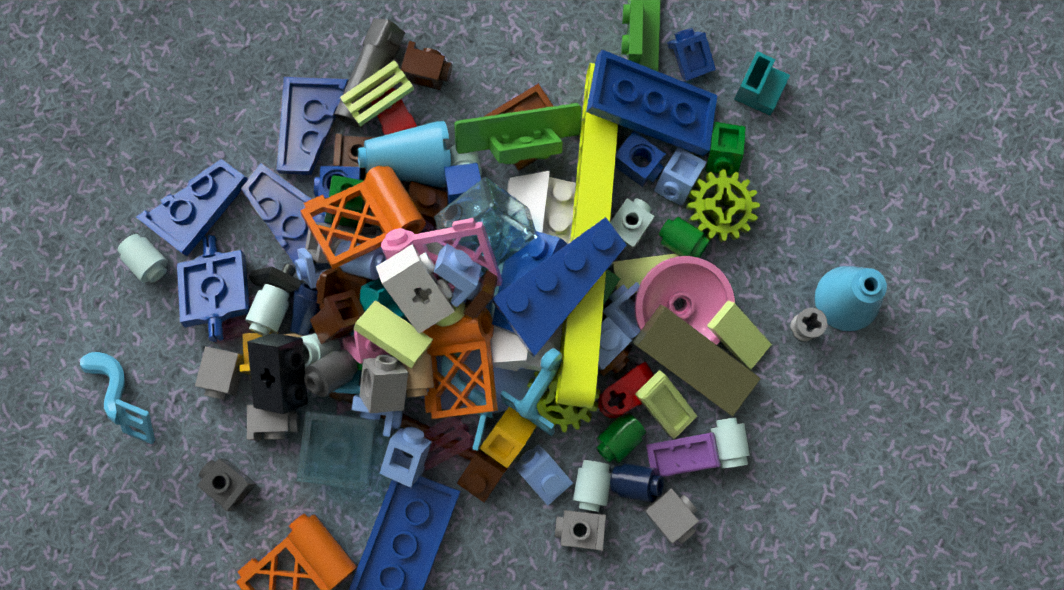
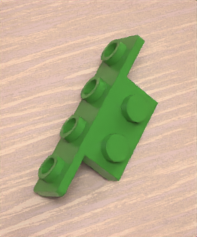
(643, 32)
(520, 133)

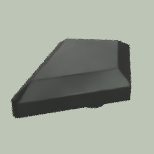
(273, 276)

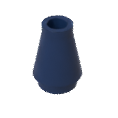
(304, 308)

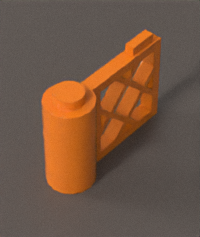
(382, 196)
(462, 338)
(312, 549)

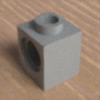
(383, 384)

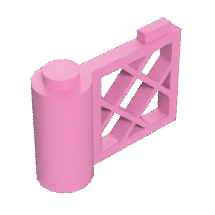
(400, 239)

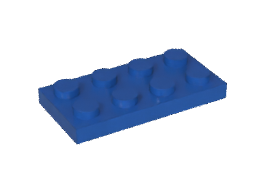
(652, 103)
(406, 536)

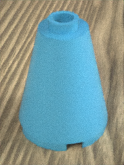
(412, 153)
(850, 296)

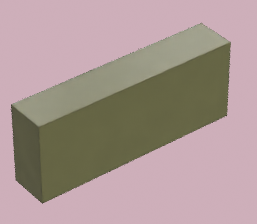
(696, 360)

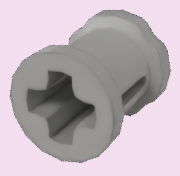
(818, 321)

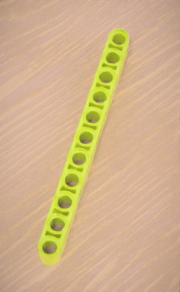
(592, 203)

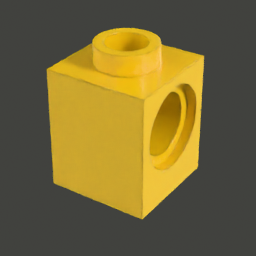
(508, 437)

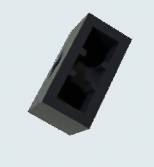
(277, 373)

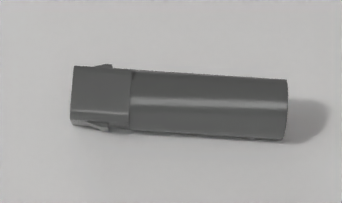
(377, 52)

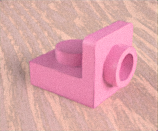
(362, 348)

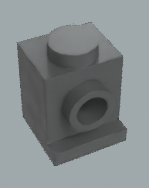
(236, 488)

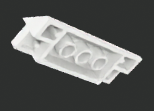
(552, 212)

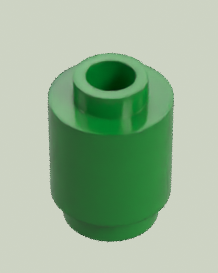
(683, 238)
(620, 438)

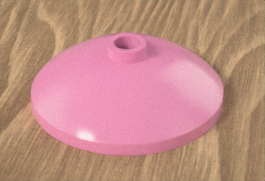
(685, 277)

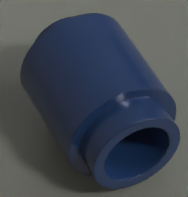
(637, 482)

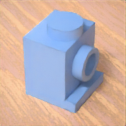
(406, 456)

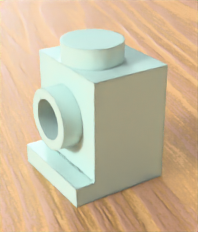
(632, 233)

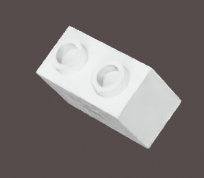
(403, 276)

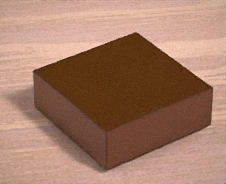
(483, 296)

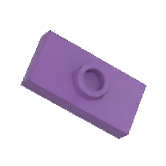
(684, 454)

